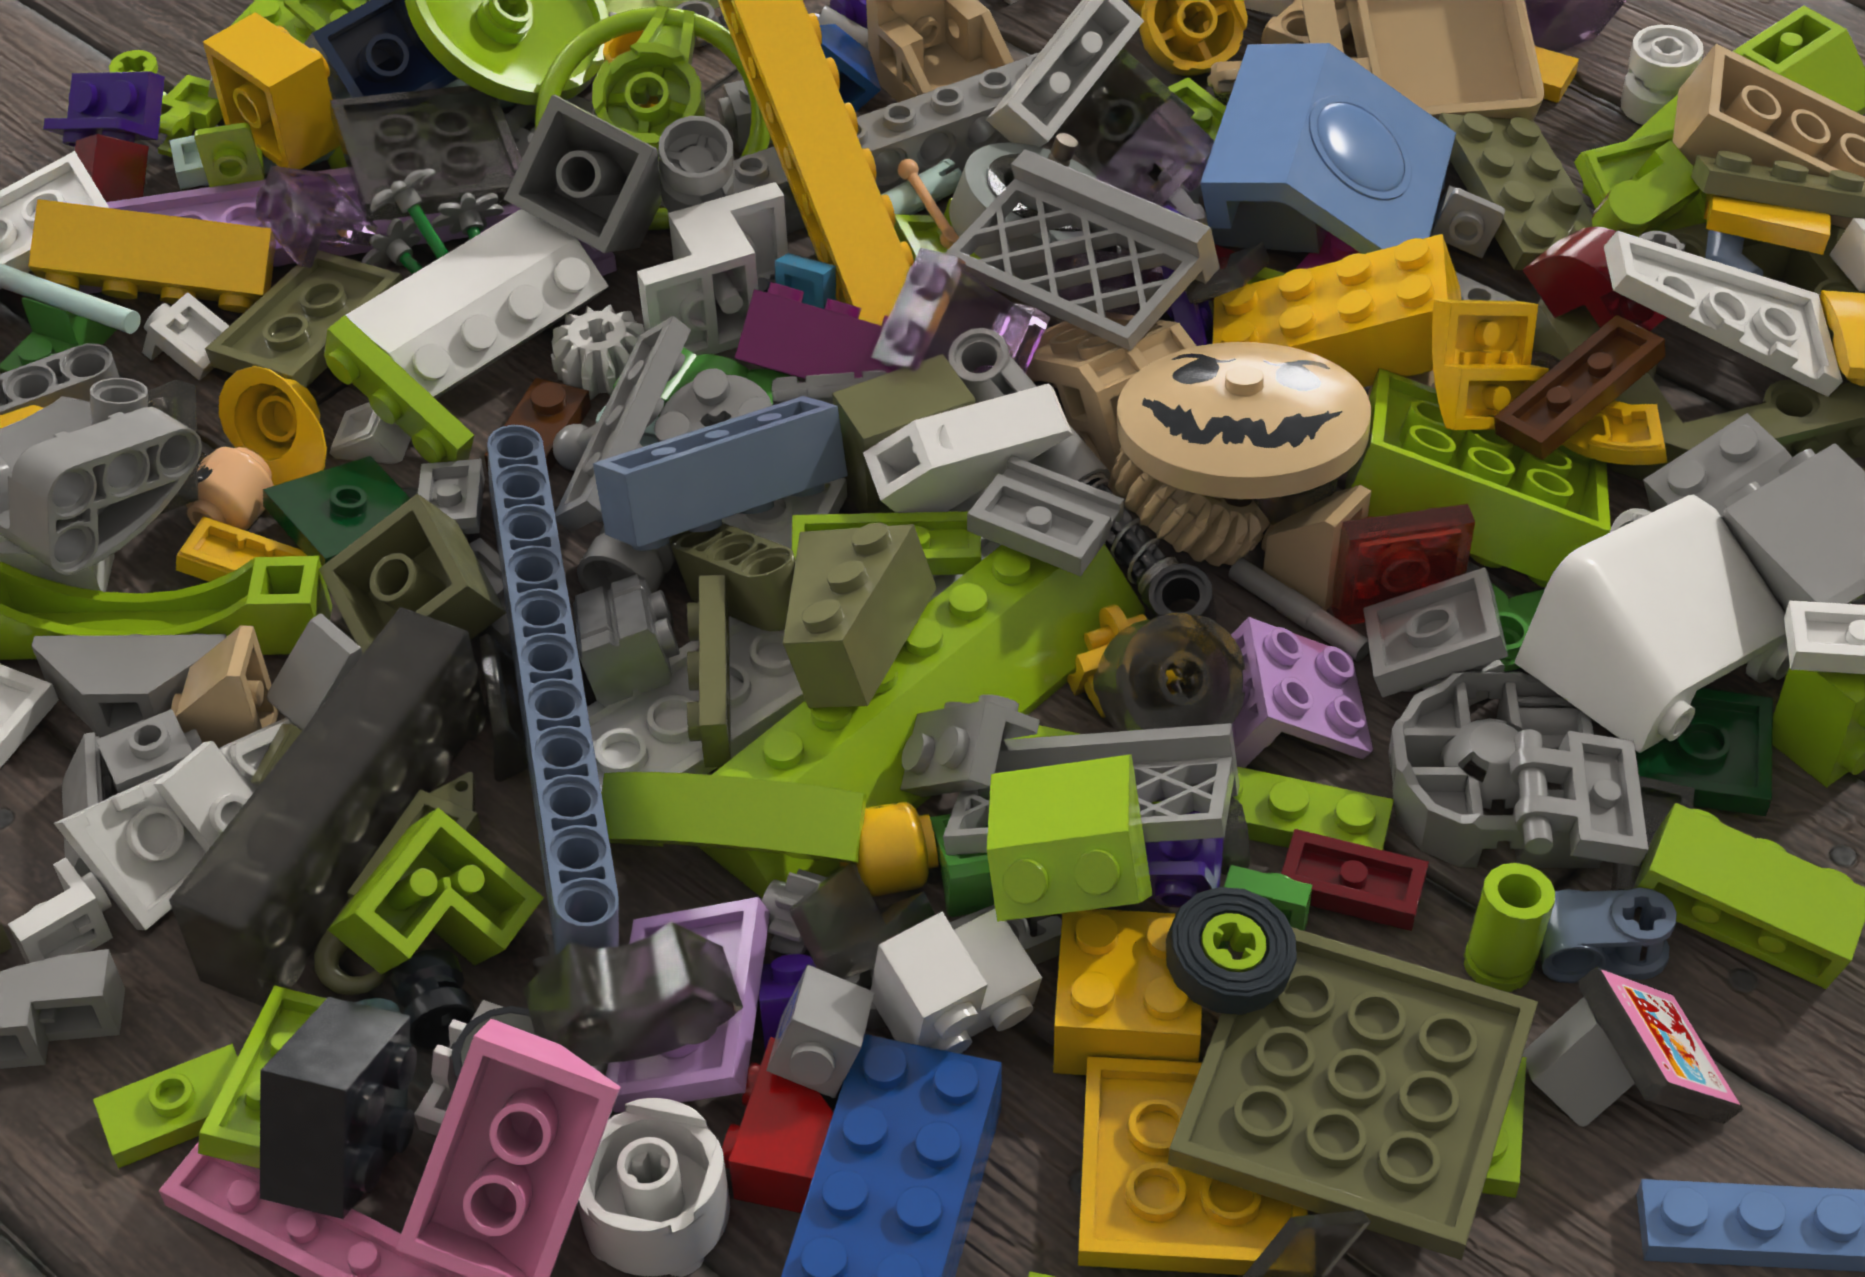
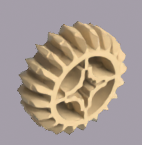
(1193, 523)

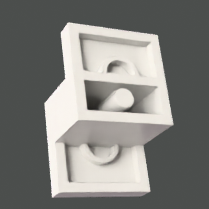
(716, 266)

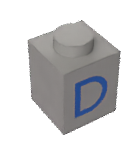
(821, 1031)

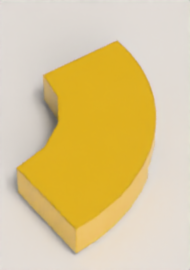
(1622, 435)

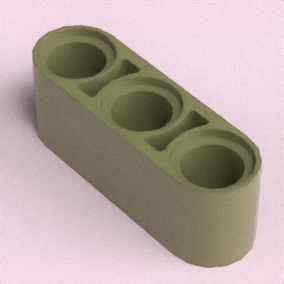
(754, 570)

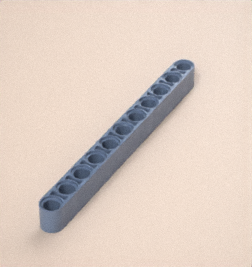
(551, 695)

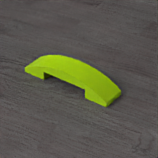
(733, 814)

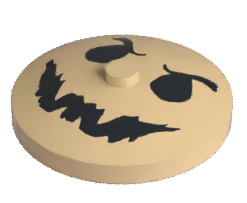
(1243, 420)

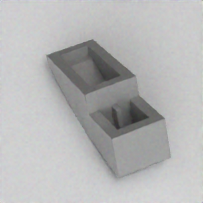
(57, 1001)

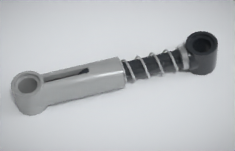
(1158, 576)

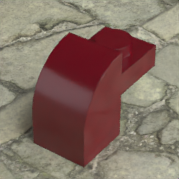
(1578, 274)

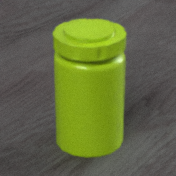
(1509, 926)

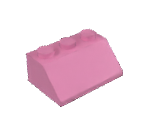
(509, 1157)

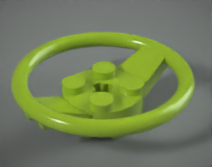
(653, 67)

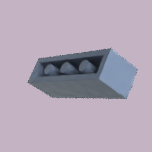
(720, 472)

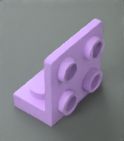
(1296, 690)

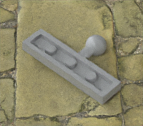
(629, 411)

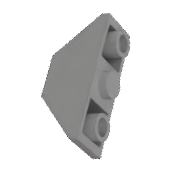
(119, 677)

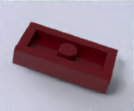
(1357, 878)

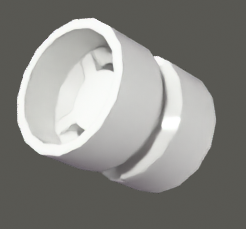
(1657, 68)

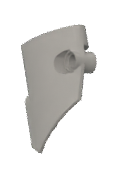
(90, 474)

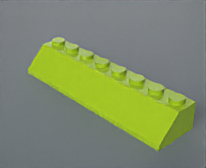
(994, 631)

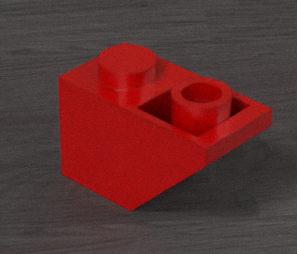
(777, 1141)

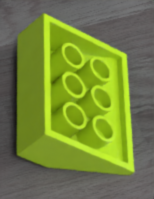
(1522, 506)

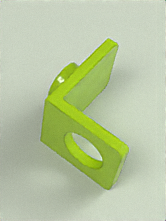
(229, 154)

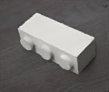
(1064, 71)

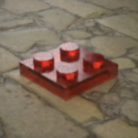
(1399, 555)

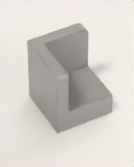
(1577, 1065)

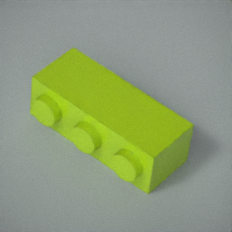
(1755, 895)

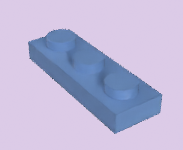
(1752, 1225)

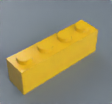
(151, 254)

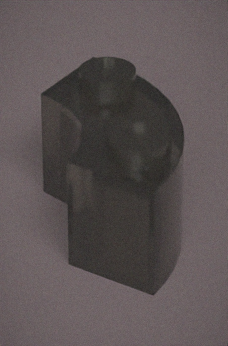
(633, 996)

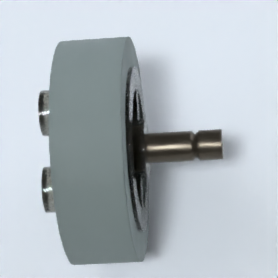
(986, 177)

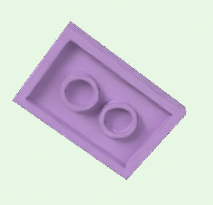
(722, 1061)

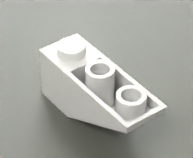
(960, 451)

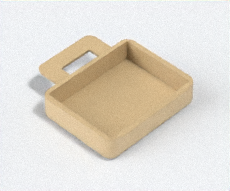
(1442, 52)

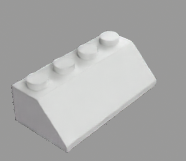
(481, 301)

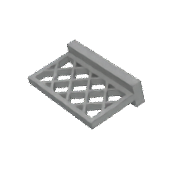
(1107, 219)
(1176, 765)

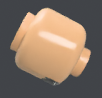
(231, 487)

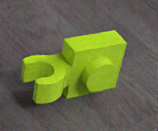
(187, 110)

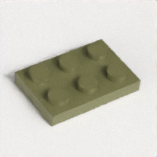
(292, 319)

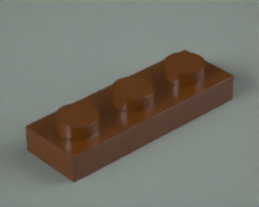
(1579, 387)

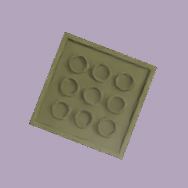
(1361, 1093)

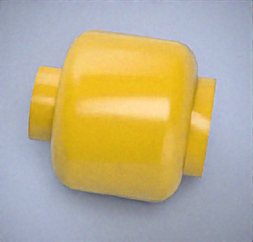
(895, 849)

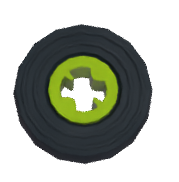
(1210, 973)

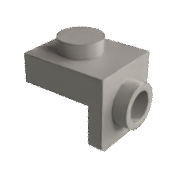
(1467, 221)

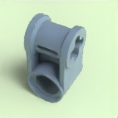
(1600, 931)

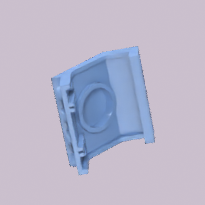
(1328, 143)

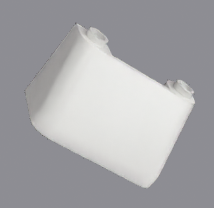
(1652, 620)

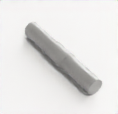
(1299, 609)

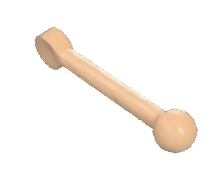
(908, 170)

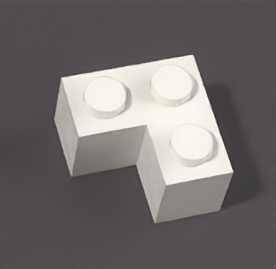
(952, 983)

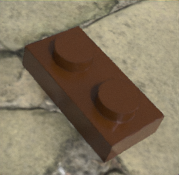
(548, 409)

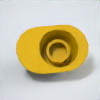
(275, 421)

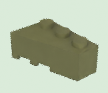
(853, 609)

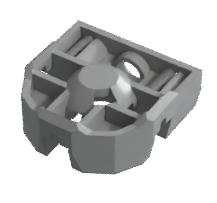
(1436, 739)

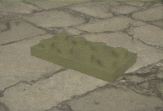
(1519, 171)

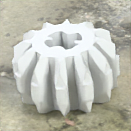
(594, 348)

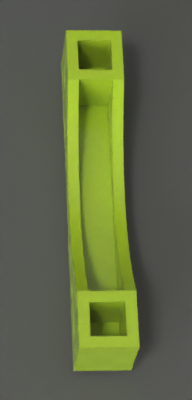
(264, 593)

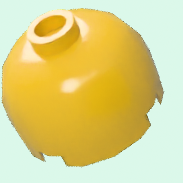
(1192, 34)

